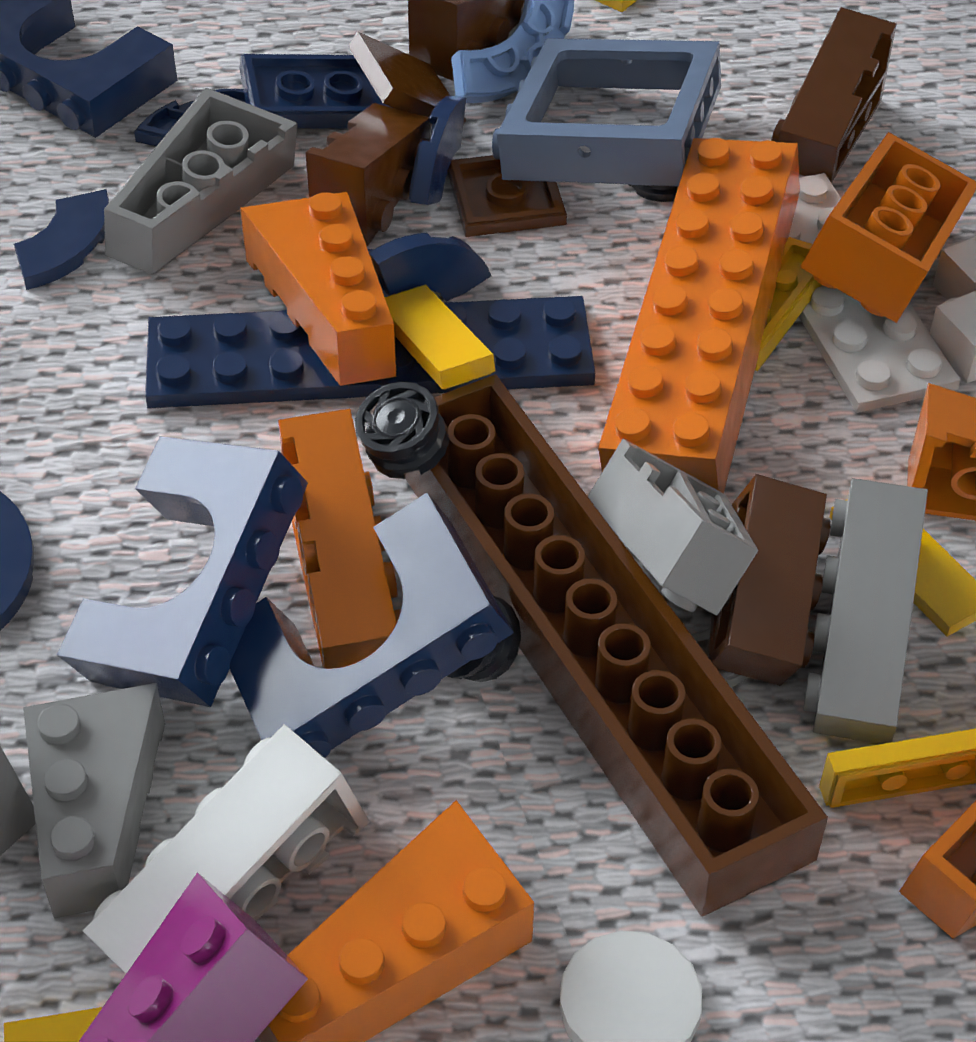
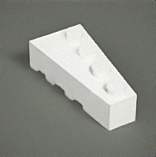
(241, 840)

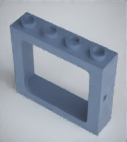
(618, 152)

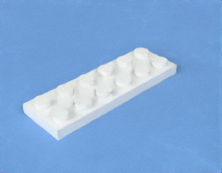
(867, 353)

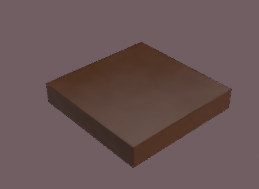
(398, 77)
(499, 205)

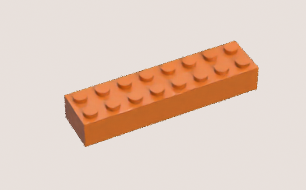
(706, 307)

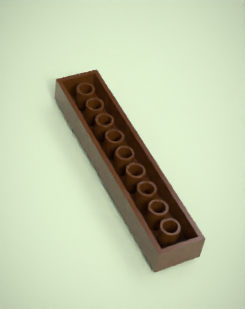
(620, 658)

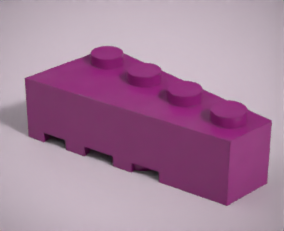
(200, 977)

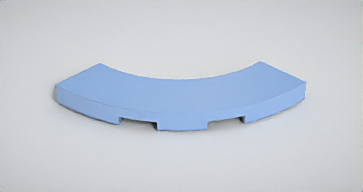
(499, 69)

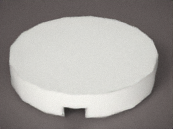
(630, 991)

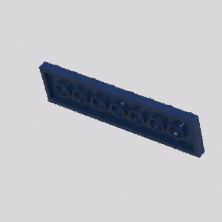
(270, 359)

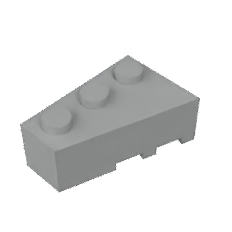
(674, 527)
(90, 790)

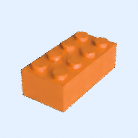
(889, 227)

